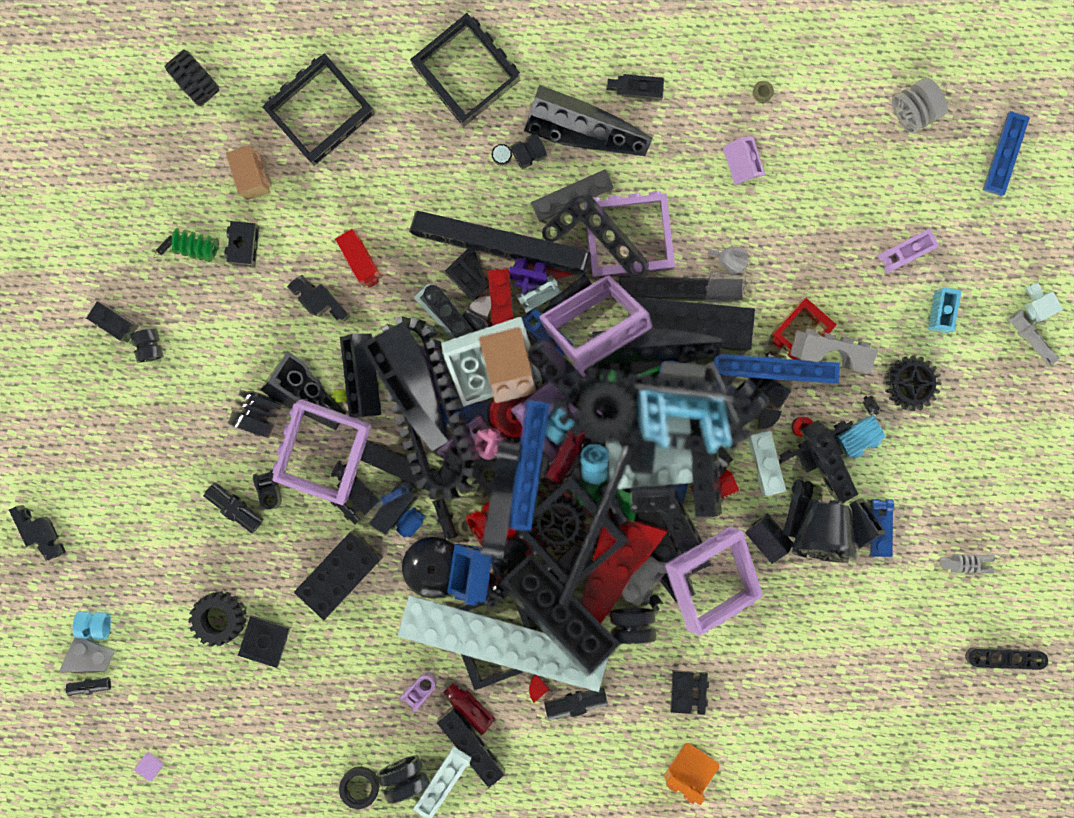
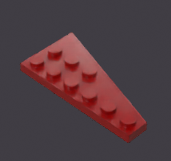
(611, 577)

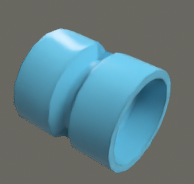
(554, 428)
(594, 464)
(87, 625)

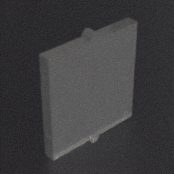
(725, 289)

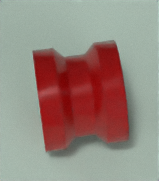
(800, 423)

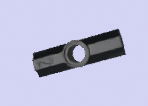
(233, 508)
(575, 704)

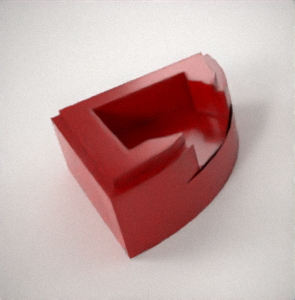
(537, 688)

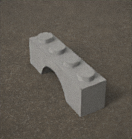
(813, 347)

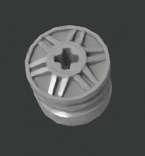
(919, 105)

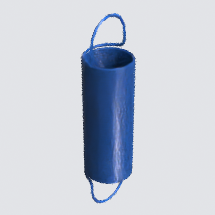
(392, 496)

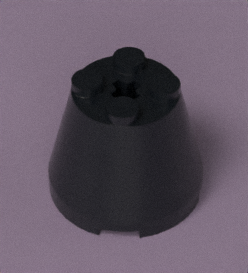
(826, 533)

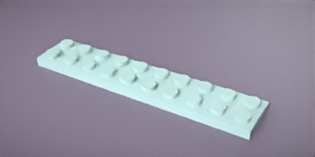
(492, 641)

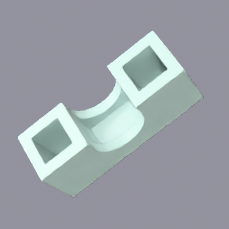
(767, 462)

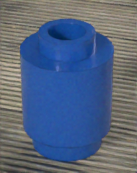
(410, 522)

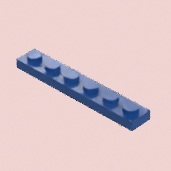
(777, 368)
(528, 465)

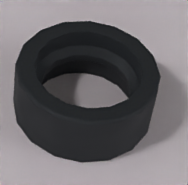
(350, 801)

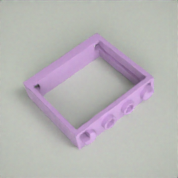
(634, 199)
(607, 341)
(285, 450)
(752, 591)

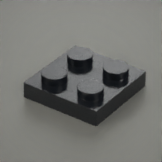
(264, 641)

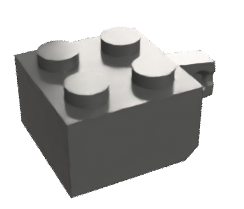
(681, 371)

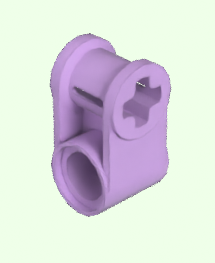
(417, 693)

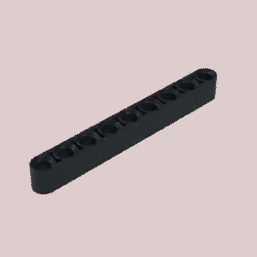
(500, 242)

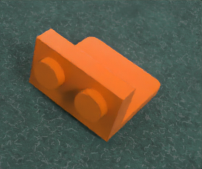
(691, 773)

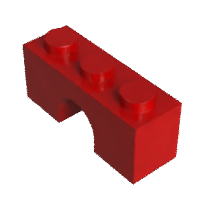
(500, 296)

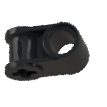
(267, 488)

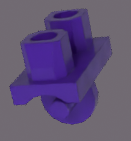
(526, 278)

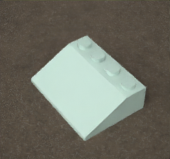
(468, 364)
(670, 464)

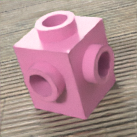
(487, 442)

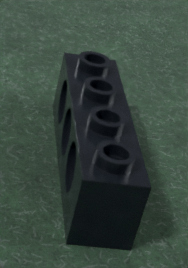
(829, 461)
(705, 481)
(683, 530)
(470, 743)

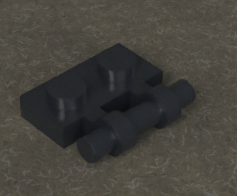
(362, 498)
(683, 690)

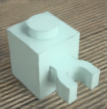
(1041, 305)

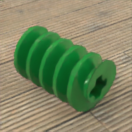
(194, 247)

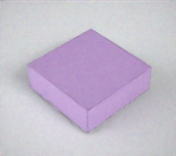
(149, 766)

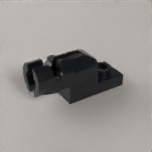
(317, 299)
(37, 532)

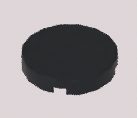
(513, 555)

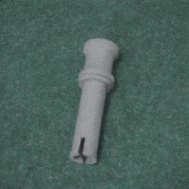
(1027, 330)

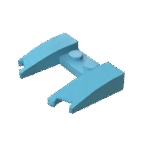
(711, 411)

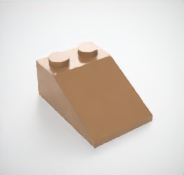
(507, 364)

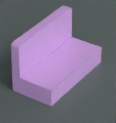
(743, 160)

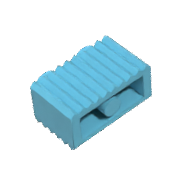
(944, 310)
(860, 436)

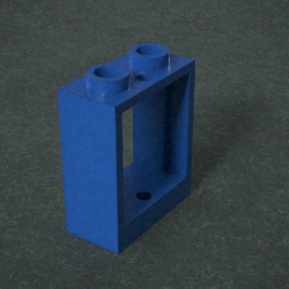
(469, 574)

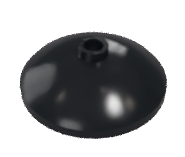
(415, 564)

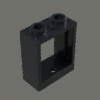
(390, 513)

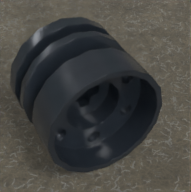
(254, 413)

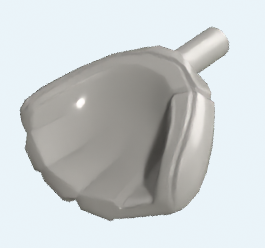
(732, 259)

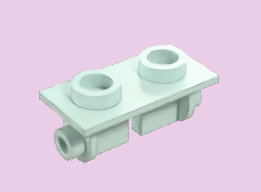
(540, 295)

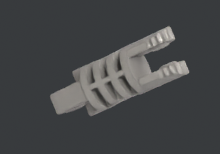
(967, 563)

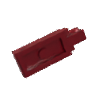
(566, 456)
(469, 708)

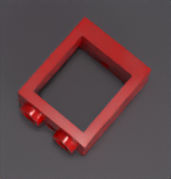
(358, 258)
(813, 312)

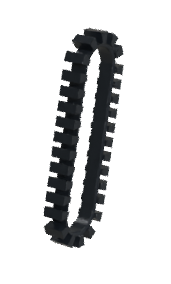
(730, 390)
(438, 490)

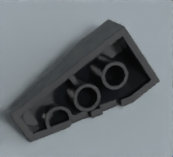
(292, 382)

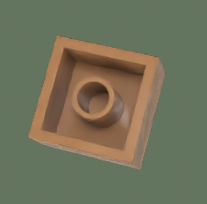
(248, 172)

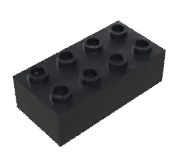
(338, 574)

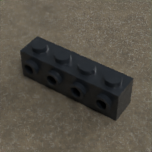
(359, 377)

